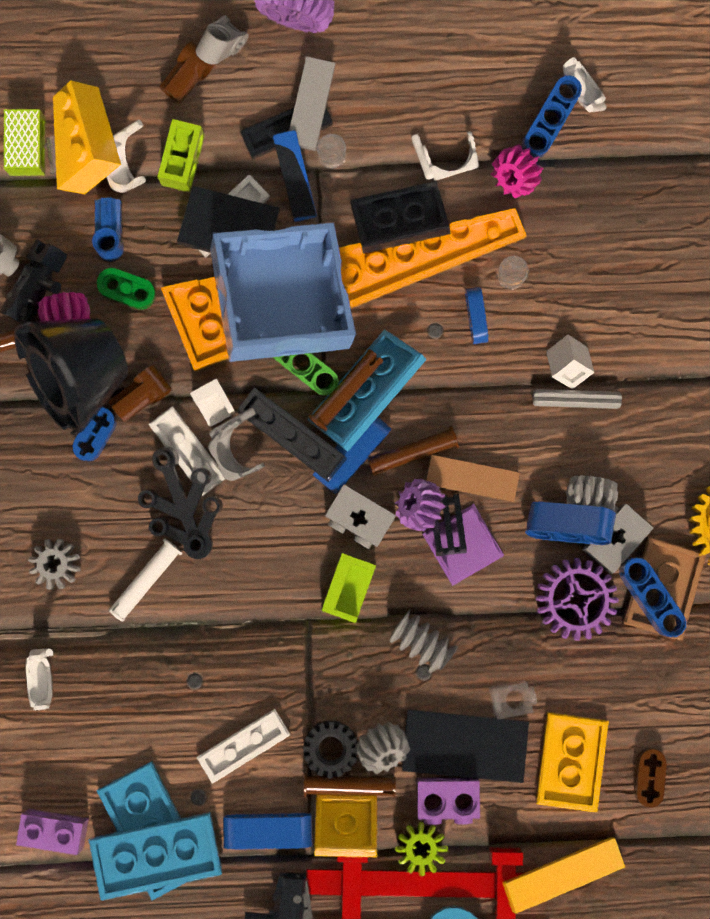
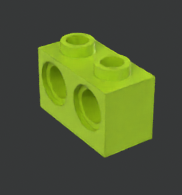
(181, 155)

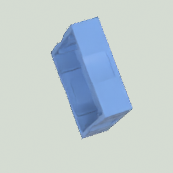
(281, 292)

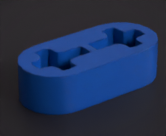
(476, 315)
(100, 439)

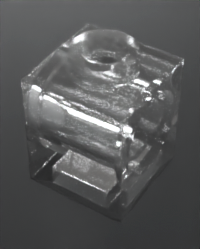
(500, 692)

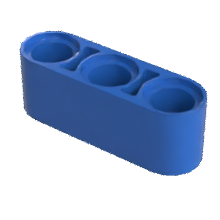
(558, 104)
(357, 454)
(571, 523)
(665, 604)
(267, 831)

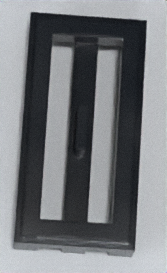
(455, 500)

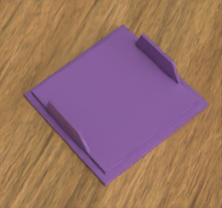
(480, 545)

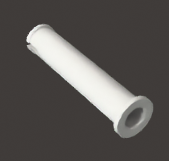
(144, 580)

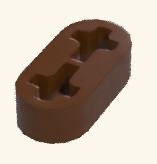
(642, 777)

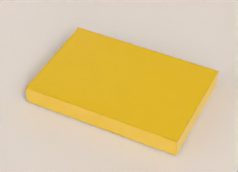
(572, 762)

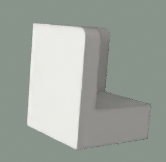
(570, 361)
(213, 403)

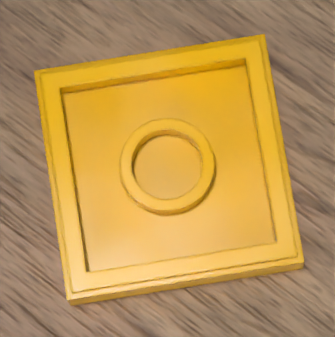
(346, 826)

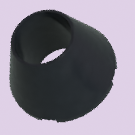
(71, 367)

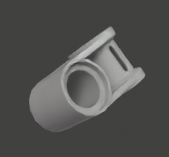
(220, 41)

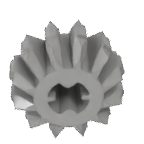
(592, 491)
(63, 569)
(382, 747)

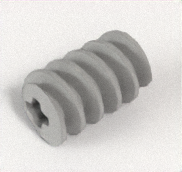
(423, 643)

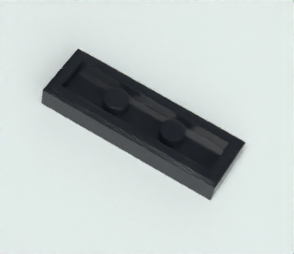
(259, 136)

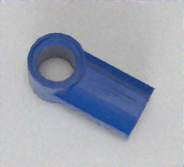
(108, 226)

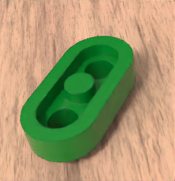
(127, 288)

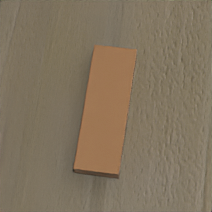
(473, 478)

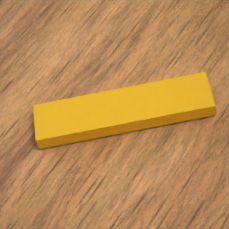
(563, 875)

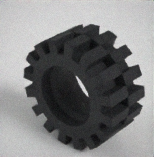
(330, 767)

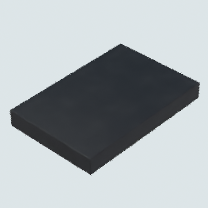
(220, 213)
(400, 217)

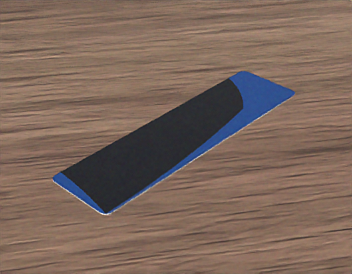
(294, 175)

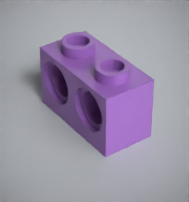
(448, 790)
(52, 831)

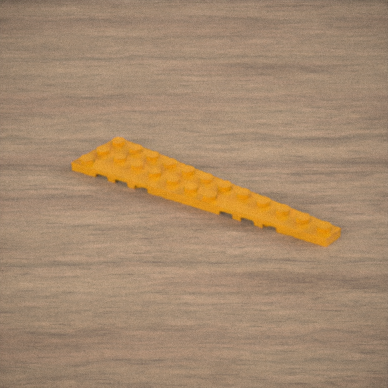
(364, 277)

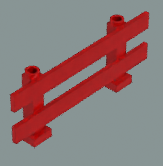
(354, 882)

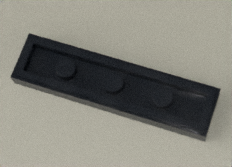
(293, 435)

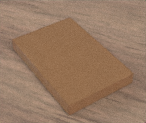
(680, 574)

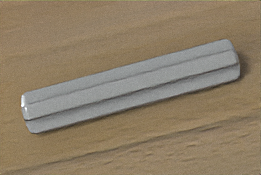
(575, 398)

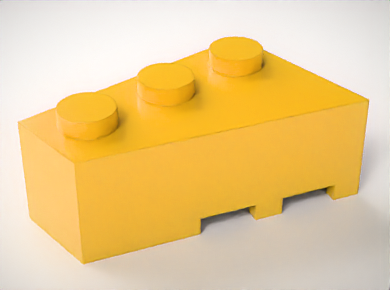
(82, 138)

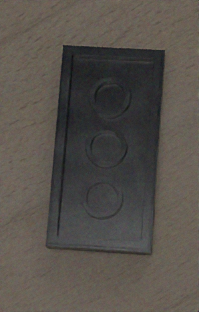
(466, 746)

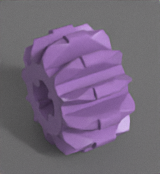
(419, 505)

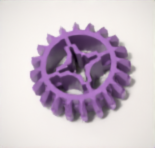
(299, 14)
(573, 586)

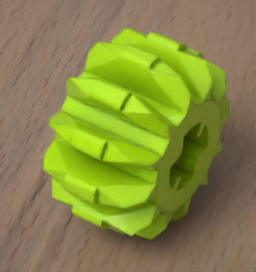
(419, 859)

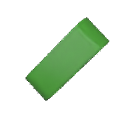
(310, 372)

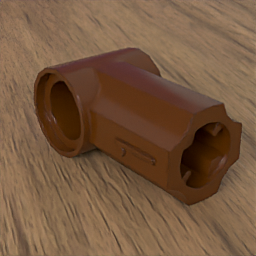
(185, 74)
(146, 389)

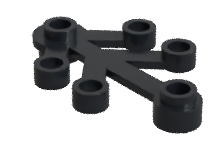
(183, 507)

